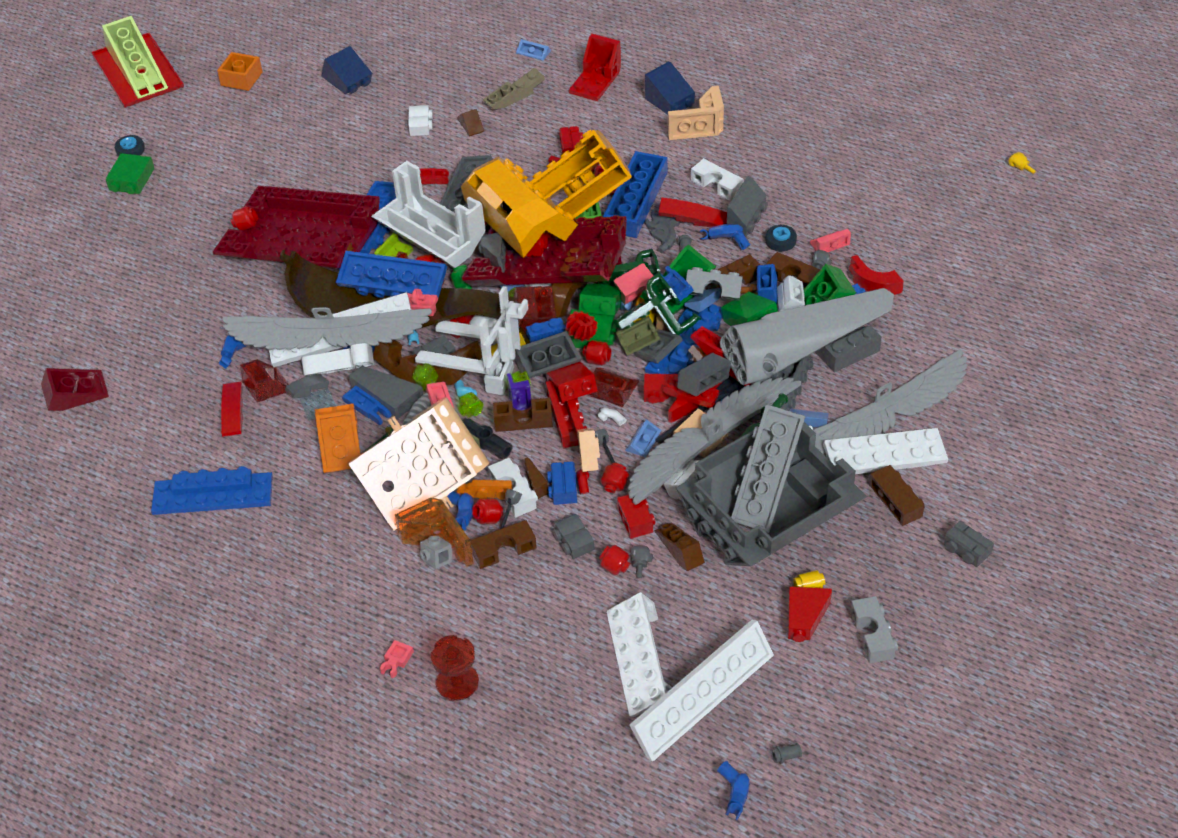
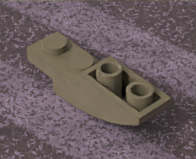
(511, 93)

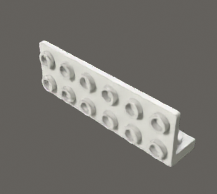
(637, 652)

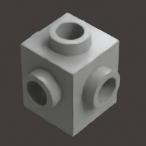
(436, 551)

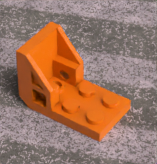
(337, 436)

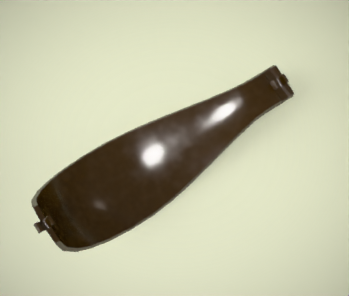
(317, 288)

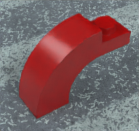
(874, 280)

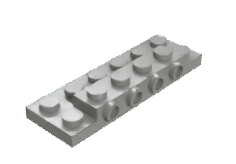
(767, 467)

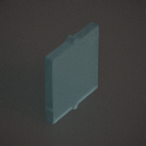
(318, 400)

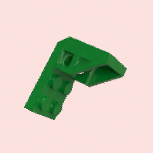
(682, 263)

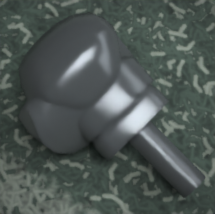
(821, 258)
(640, 557)

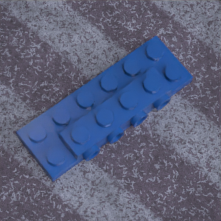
(386, 193)
(389, 275)
(680, 356)
(212, 491)

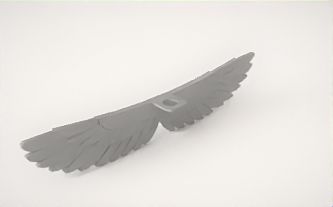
(306, 332)
(907, 400)
(685, 445)

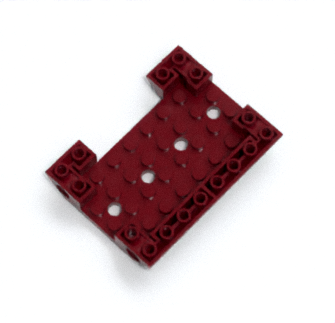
(303, 221)
(584, 257)

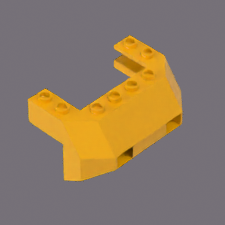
(575, 176)
(530, 212)

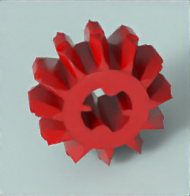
(581, 326)

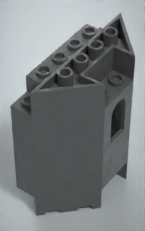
(811, 496)

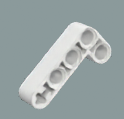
(338, 360)

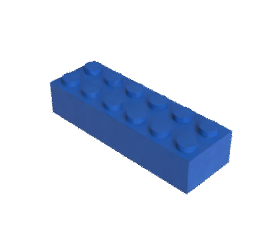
(638, 193)

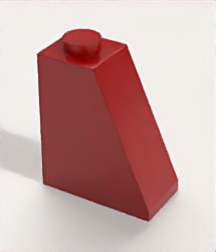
(806, 611)

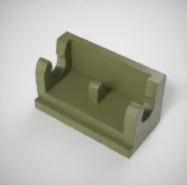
(638, 336)

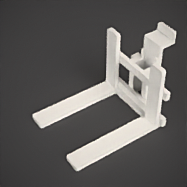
(505, 332)

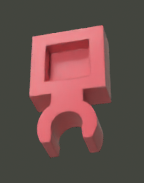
(396, 656)

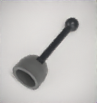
(603, 439)
(512, 497)

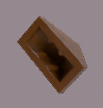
(471, 122)

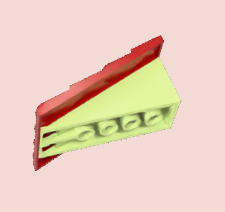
(139, 63)

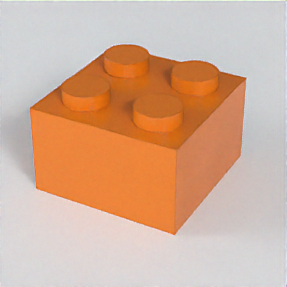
(239, 71)

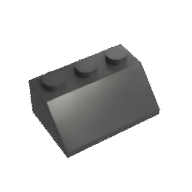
(747, 206)
(851, 348)
(546, 355)

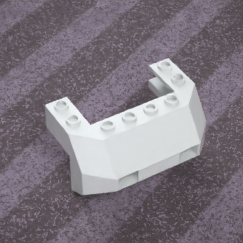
(429, 224)

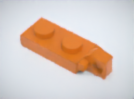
(486, 488)

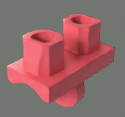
(422, 301)

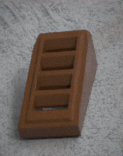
(536, 479)

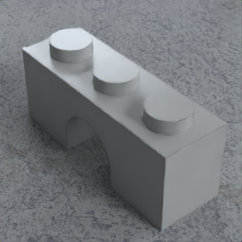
(729, 283)
(870, 614)

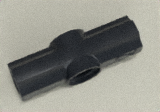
(488, 440)

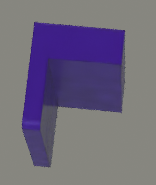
(519, 393)

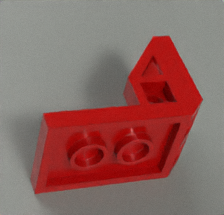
(600, 67)

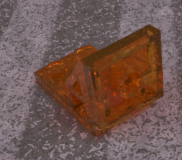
(429, 516)

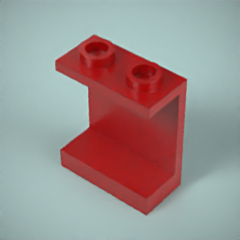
(573, 381)

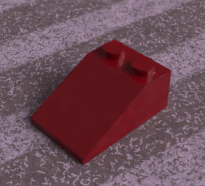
(72, 387)

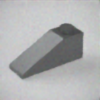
(494, 248)

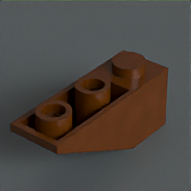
(450, 375)
(681, 546)

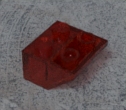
(540, 304)
(262, 380)
(613, 386)

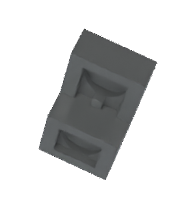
(303, 386)

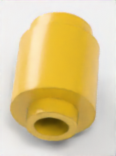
(809, 579)

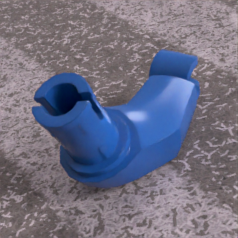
(728, 230)
(229, 348)
(465, 505)
(739, 791)

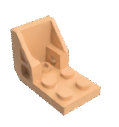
(698, 122)

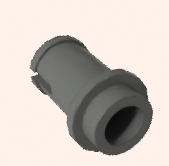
(683, 241)
(786, 753)

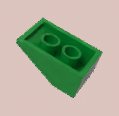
(828, 285)

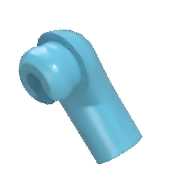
(462, 390)

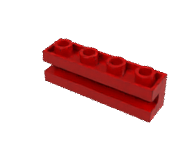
(566, 416)

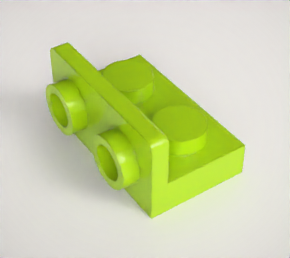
(393, 246)

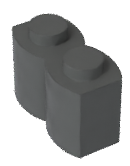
(574, 536)

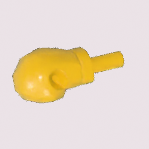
(1020, 161)

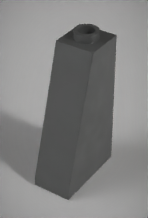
(389, 390)

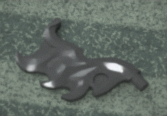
(663, 230)

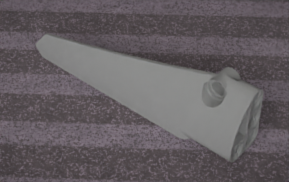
(784, 337)

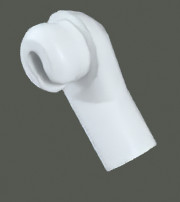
(614, 414)

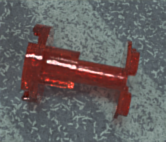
(454, 661)

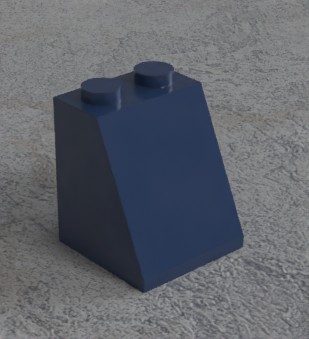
(346, 71)
(668, 89)

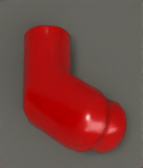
(582, 480)

